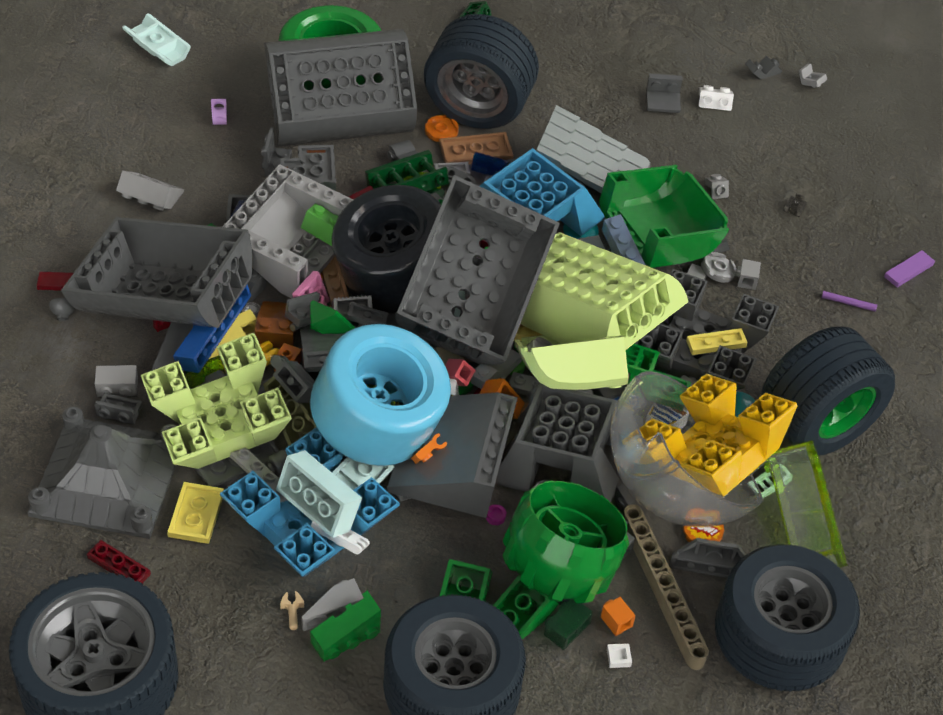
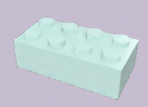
(318, 493)

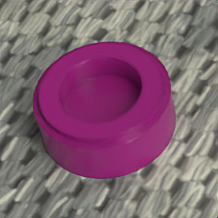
(496, 515)

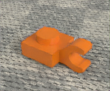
(425, 453)

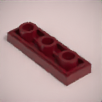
(117, 562)

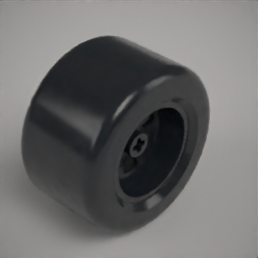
(377, 223)

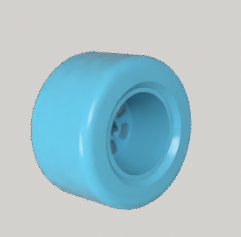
(361, 418)

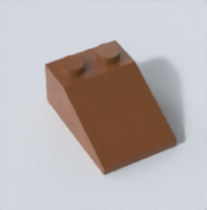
(273, 325)

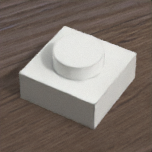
(619, 655)

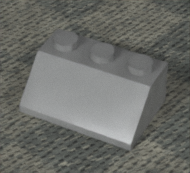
(148, 190)

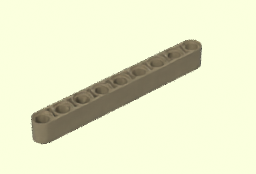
(671, 592)

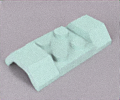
(159, 40)

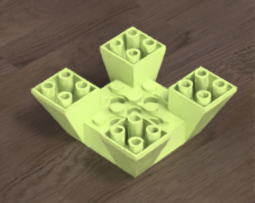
(220, 413)

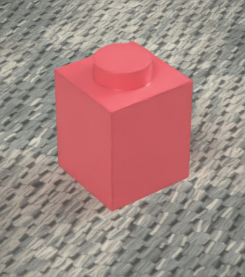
(460, 371)

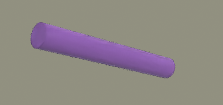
(849, 301)

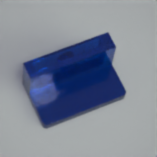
(487, 164)

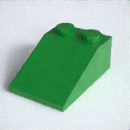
(466, 580)
(525, 607)

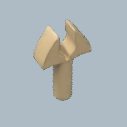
(292, 608)

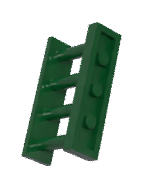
(409, 166)

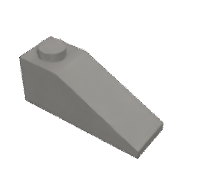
(332, 603)

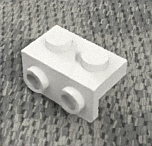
(715, 98)

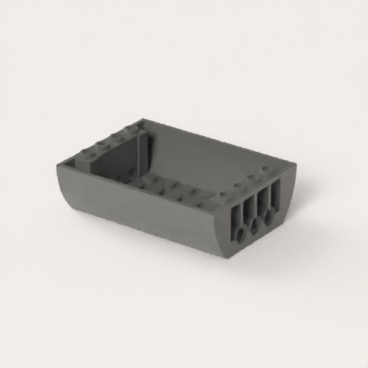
(346, 107)
(495, 289)

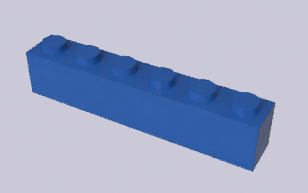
(203, 340)

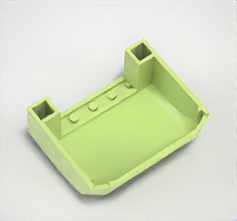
(577, 364)

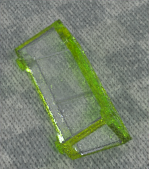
(805, 501)

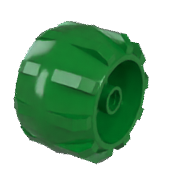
(565, 541)

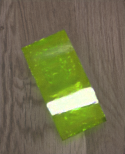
(212, 365)

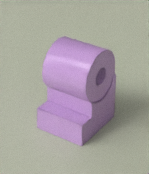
(219, 114)

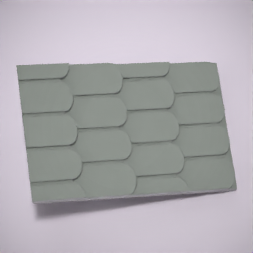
(585, 150)

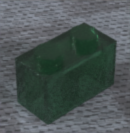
(567, 623)

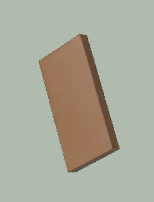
(463, 147)

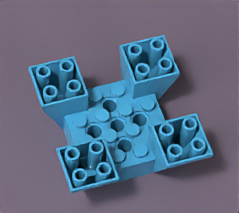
(546, 190)
(289, 527)

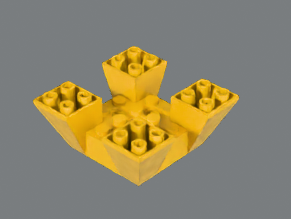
(720, 446)

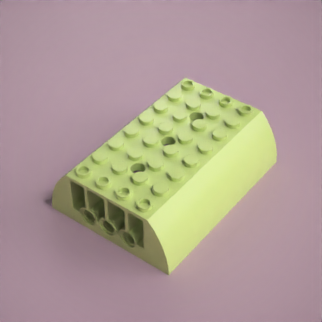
(598, 294)

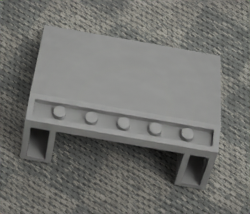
(274, 218)

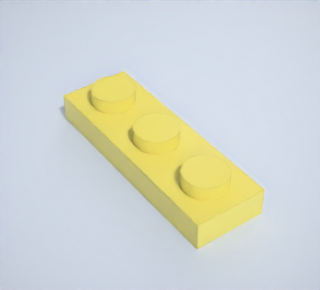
(711, 341)

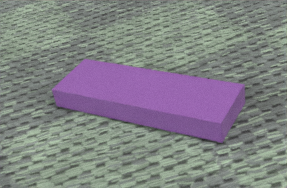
(909, 268)

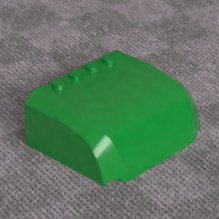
(665, 214)

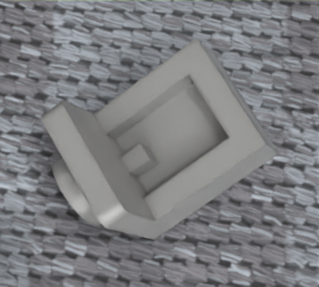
(811, 78)
(718, 185)

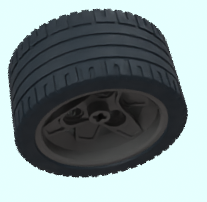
(87, 629)

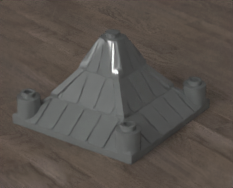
(104, 477)

